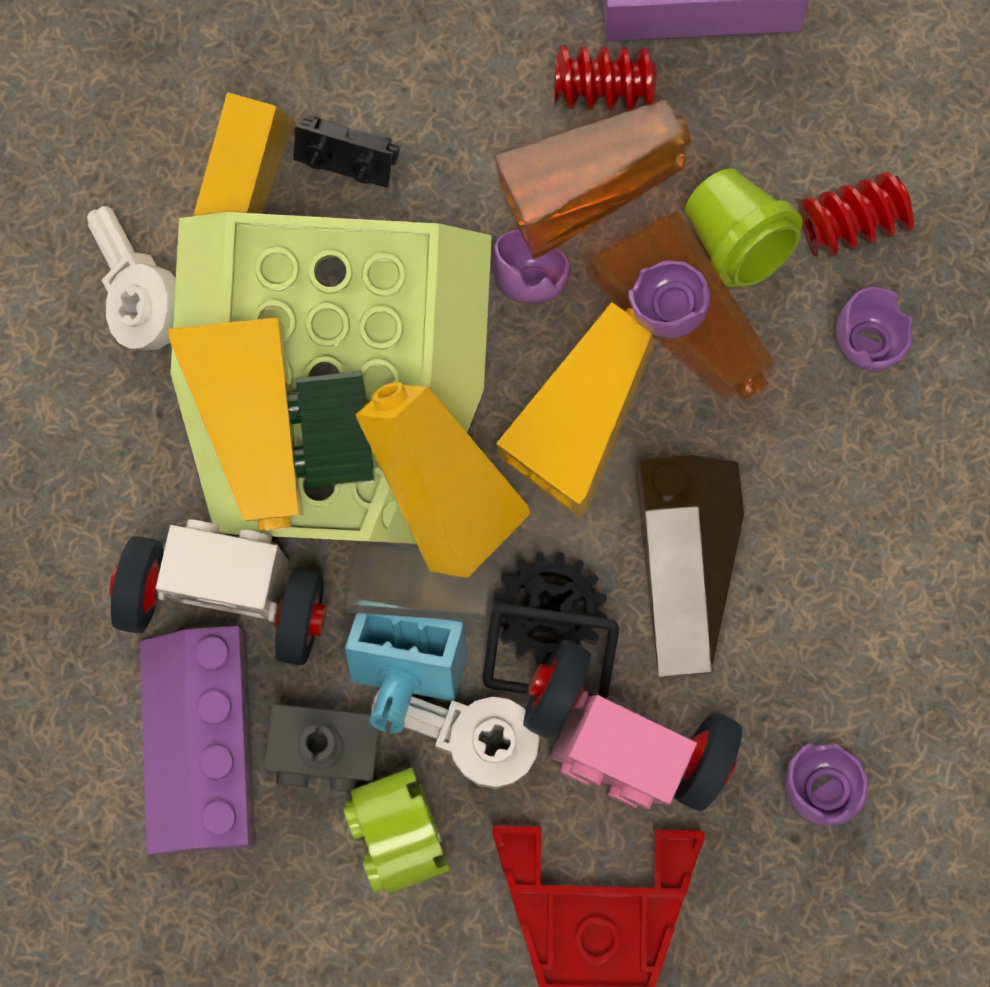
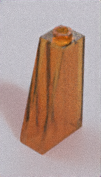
(589, 172)
(724, 346)

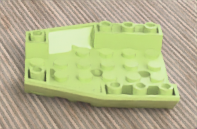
(401, 315)

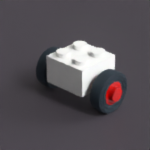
(222, 575)

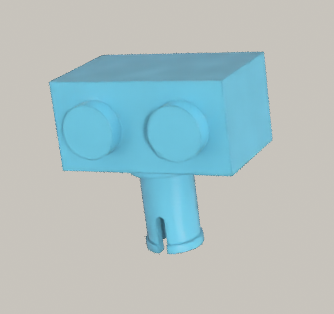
(404, 660)

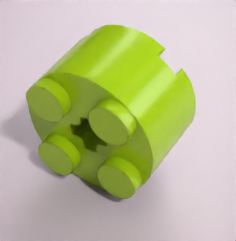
(396, 831)

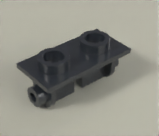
(329, 148)

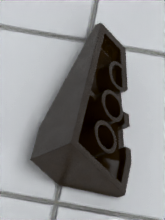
(690, 543)

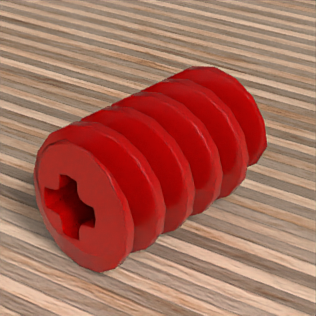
(604, 77)
(856, 211)

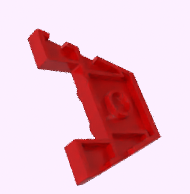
(595, 931)

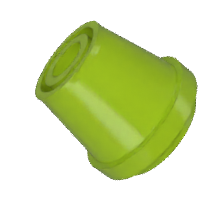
(742, 227)

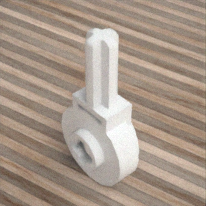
(138, 290)
(459, 735)

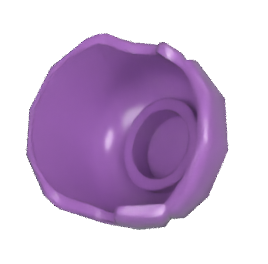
(528, 278)
(670, 299)
(875, 312)
(838, 798)

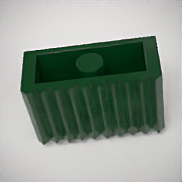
(332, 438)

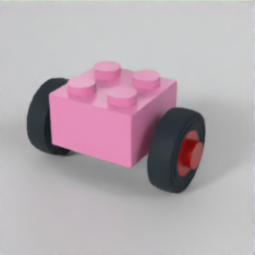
(622, 748)

